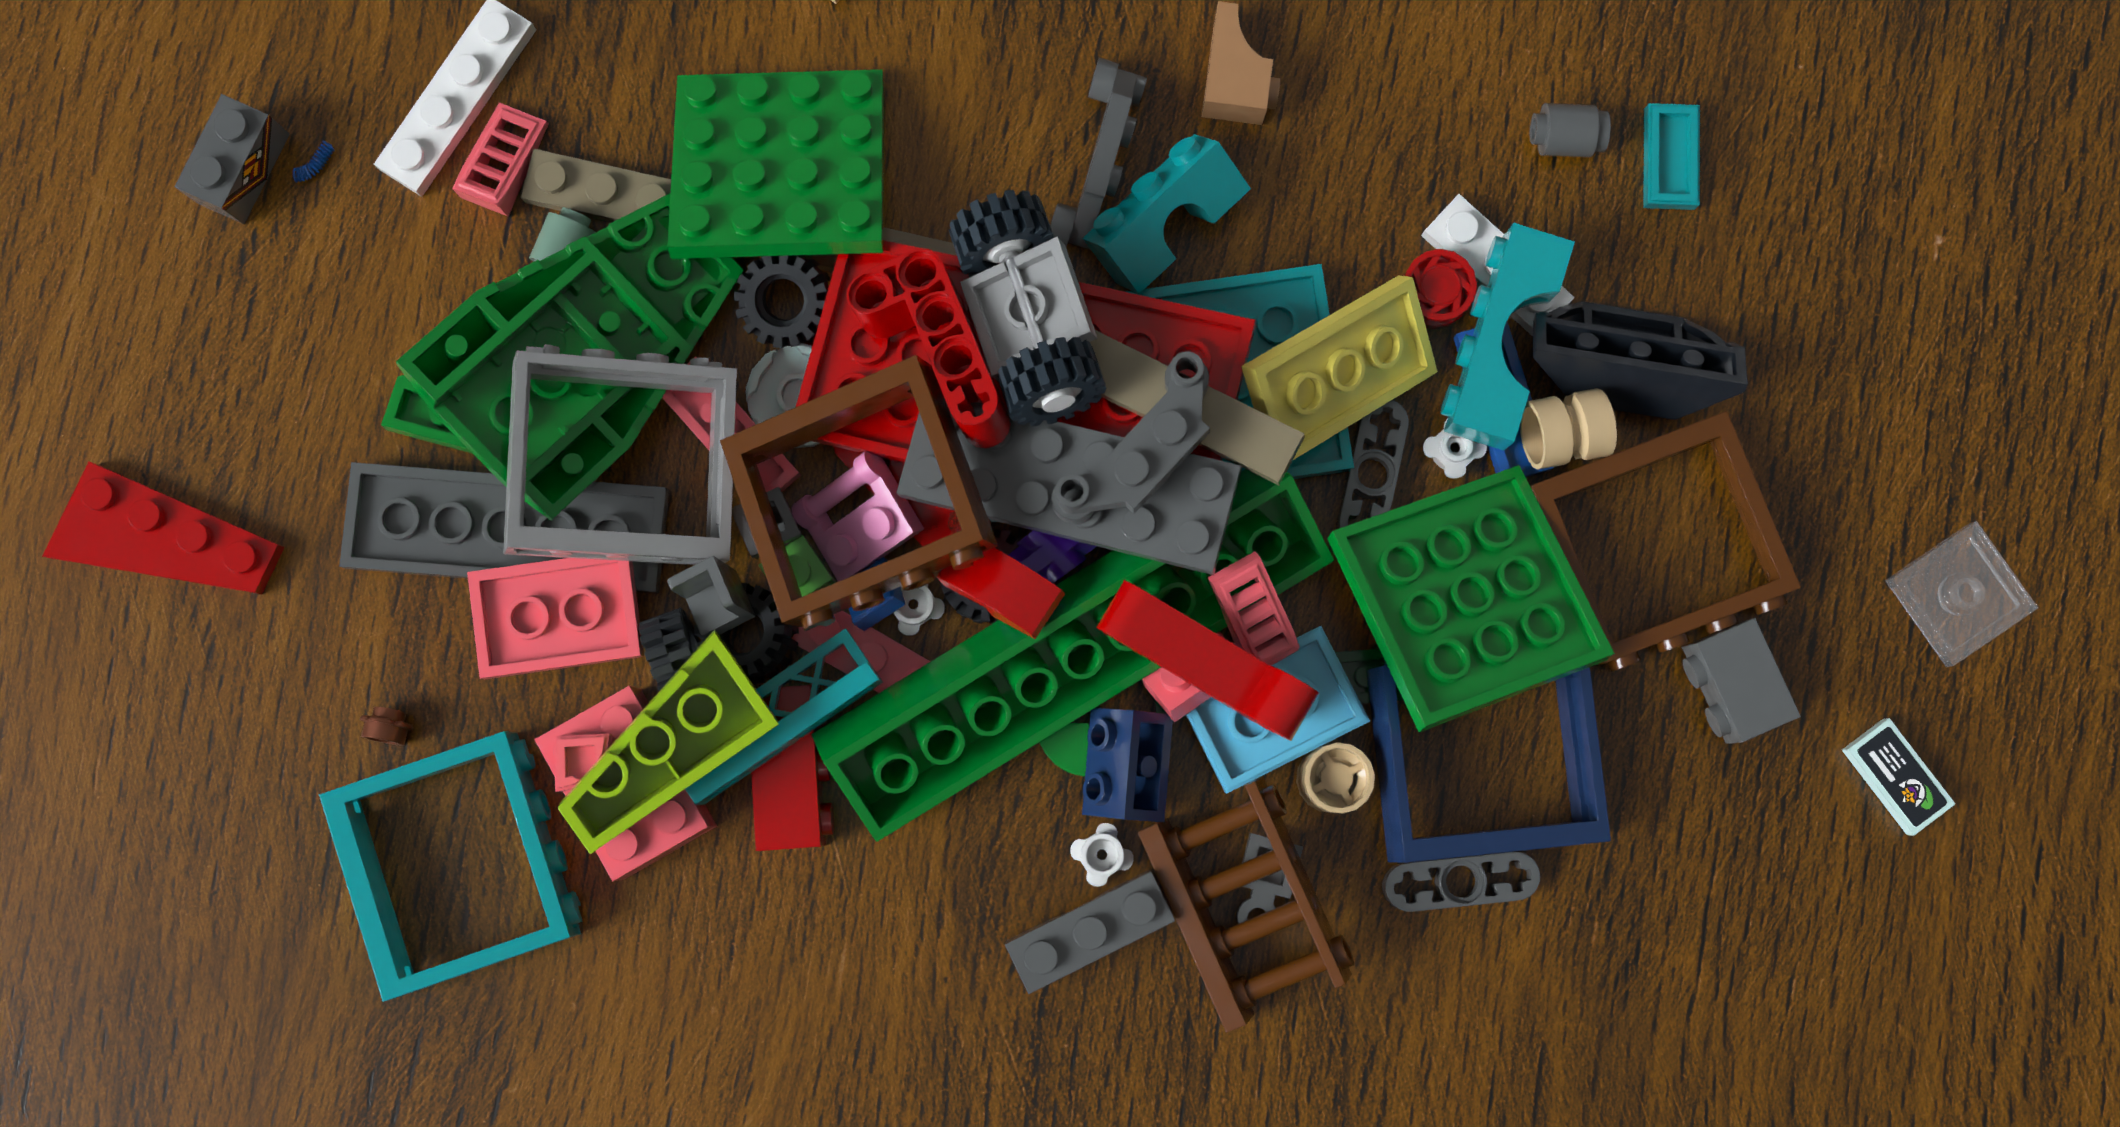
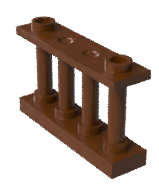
(1215, 945)

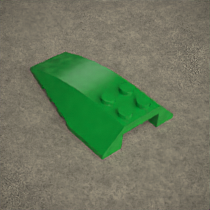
(596, 293)

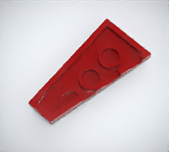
(146, 532)

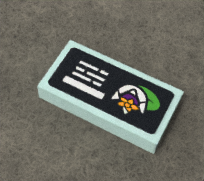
(1898, 777)

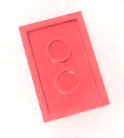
(554, 615)

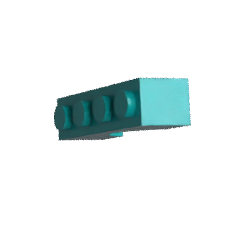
(1488, 398)

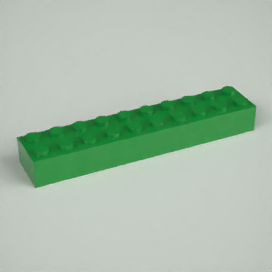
(1014, 690)

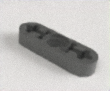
(1367, 434)
(1497, 863)

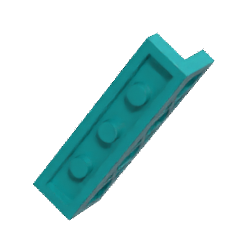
(796, 723)

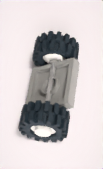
(1027, 308)

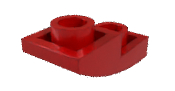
(1006, 590)

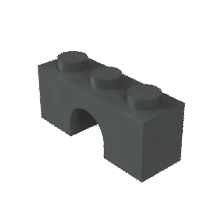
(1089, 931)

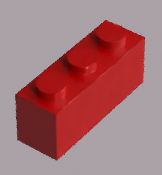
(790, 789)

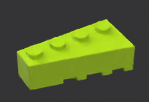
(677, 739)

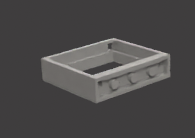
(647, 371)

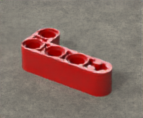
(948, 349)
(1207, 661)

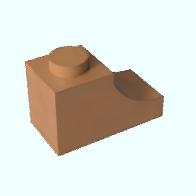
(1237, 77)

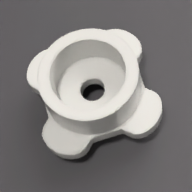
(1452, 462)
(928, 608)
(1116, 859)

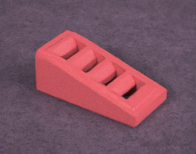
(511, 181)
(1268, 640)

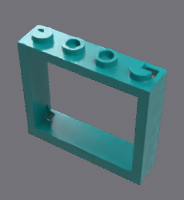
(369, 889)

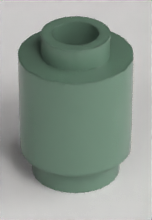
(560, 231)

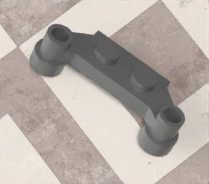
(1119, 91)
(1147, 451)

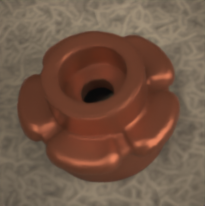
(386, 726)

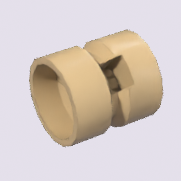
(1576, 427)
(1335, 778)

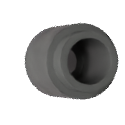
(1570, 130)

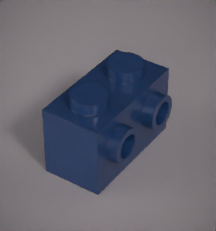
(1127, 765)

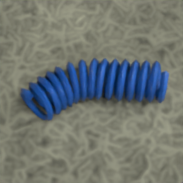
(303, 173)

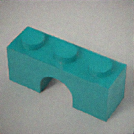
(1131, 235)

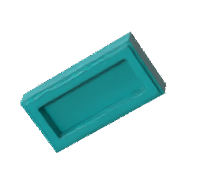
(1671, 156)

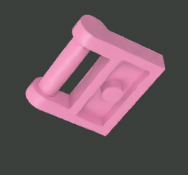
(867, 531)

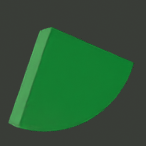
(1068, 748)

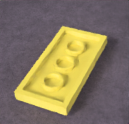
(1344, 364)

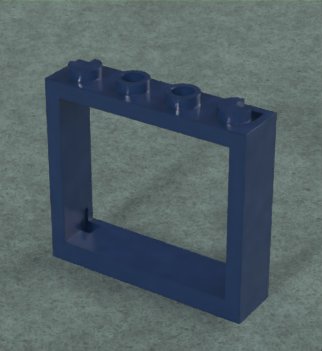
(1582, 770)

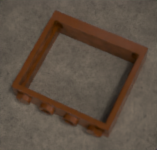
(820, 417)
(1751, 506)

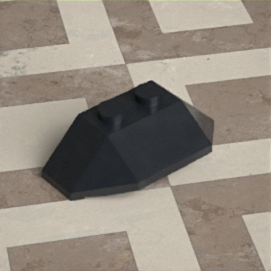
(1638, 359)

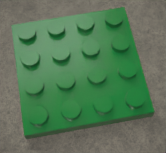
(777, 164)
(1469, 597)

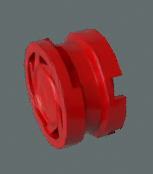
(1443, 286)

